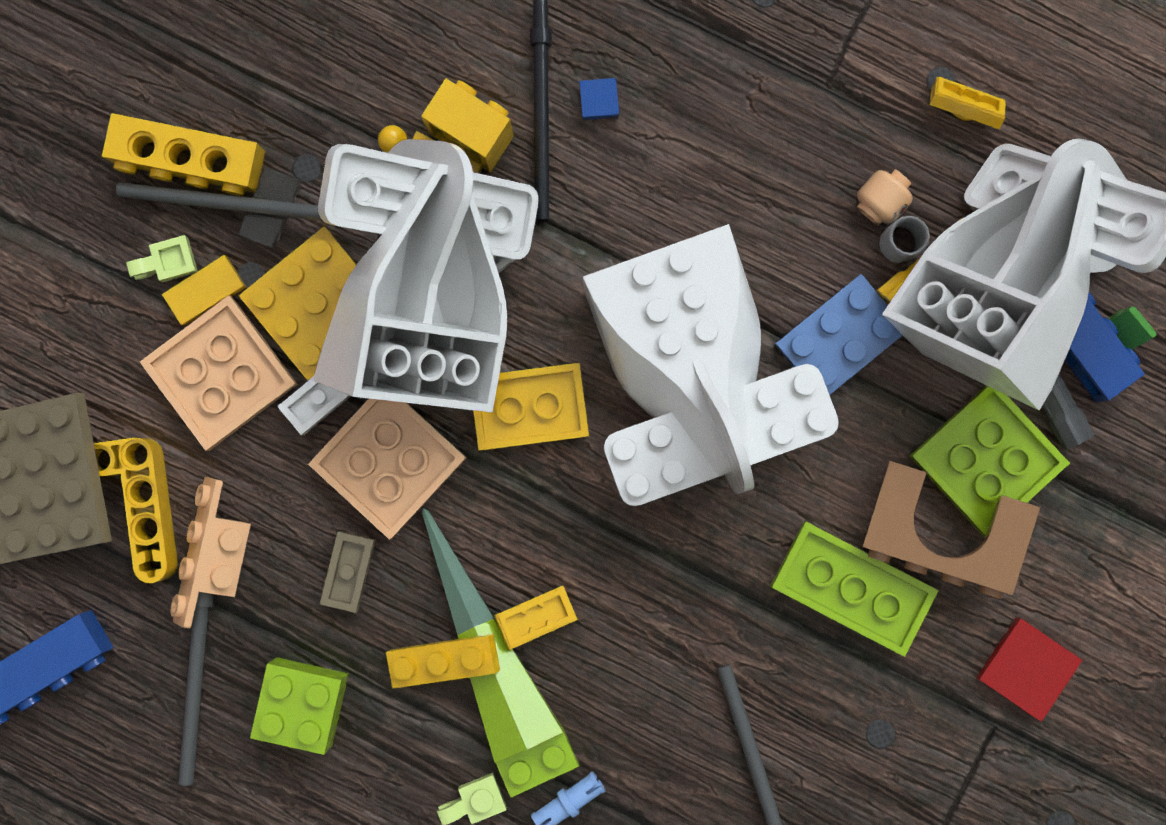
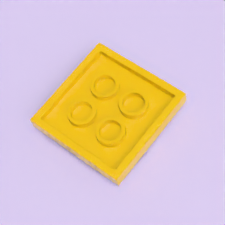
(300, 298)

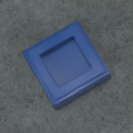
(599, 99)

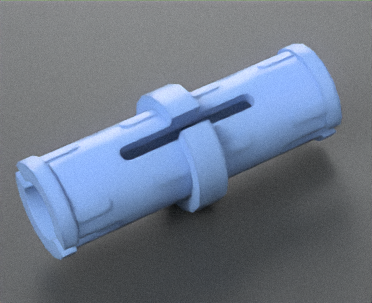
(569, 801)

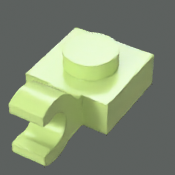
(169, 260)
(478, 799)

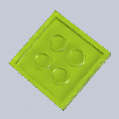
(987, 454)

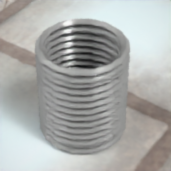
(916, 227)

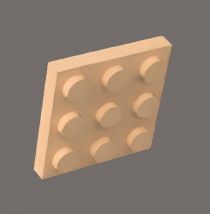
(218, 373)
(387, 463)

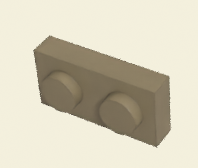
(347, 571)

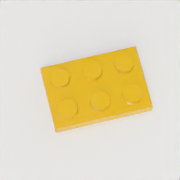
(534, 408)

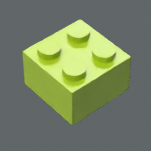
(299, 705)

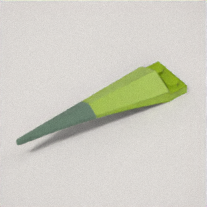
(518, 722)

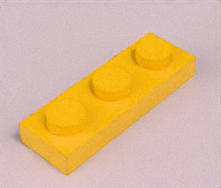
(443, 661)

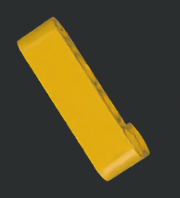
(138, 510)

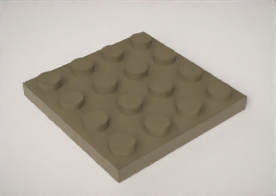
(49, 480)

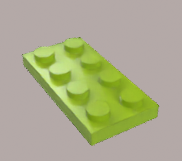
(854, 588)

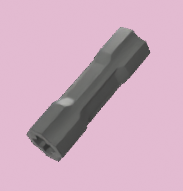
(1065, 417)

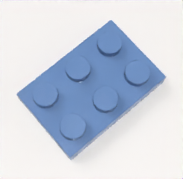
(841, 334)

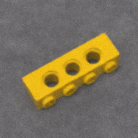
(129, 135)

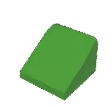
(1132, 327)

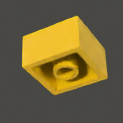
(468, 122)

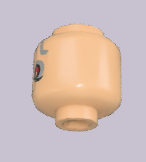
(884, 197)

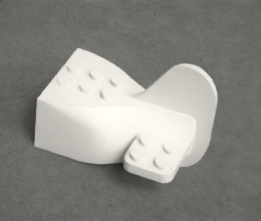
(1014, 275)
(426, 300)
(689, 355)

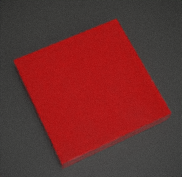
(1029, 669)

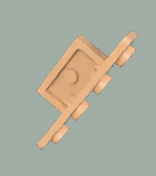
(212, 556)

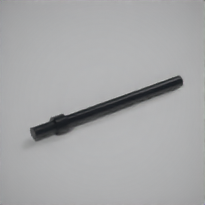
(541, 39)

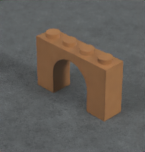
(991, 565)

